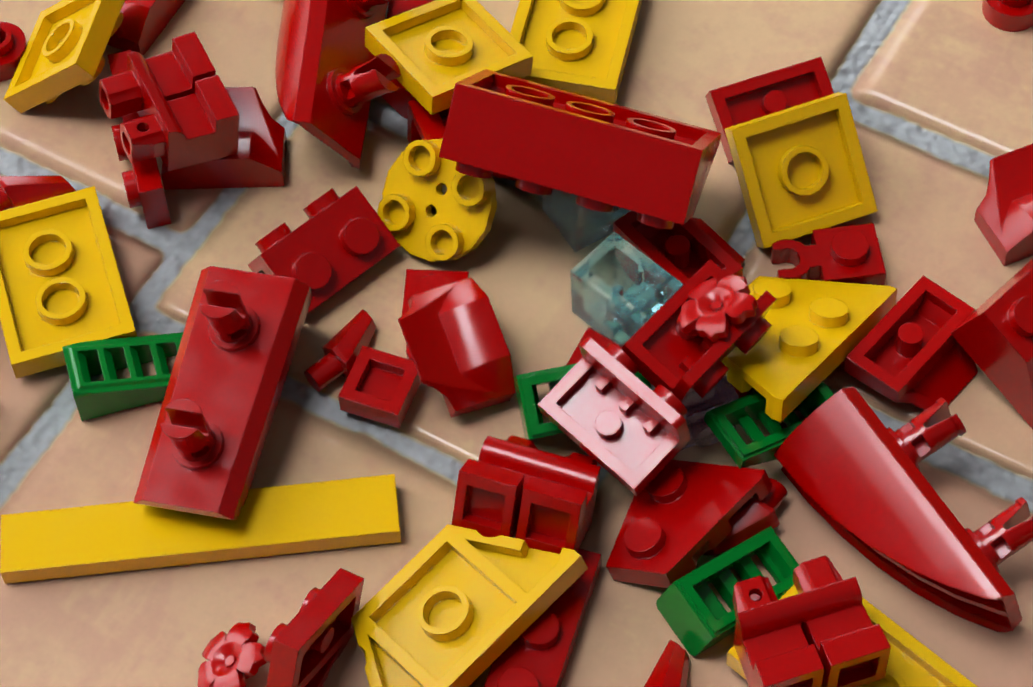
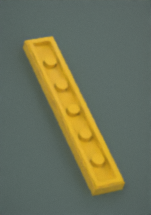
(148, 537)

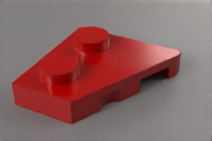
(680, 520)
(316, 636)

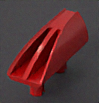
(327, 71)
(223, 391)
(879, 501)

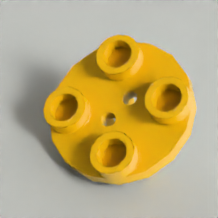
(415, 186)

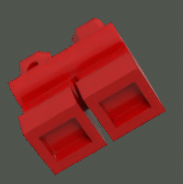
(179, 104)
(527, 492)
(810, 637)

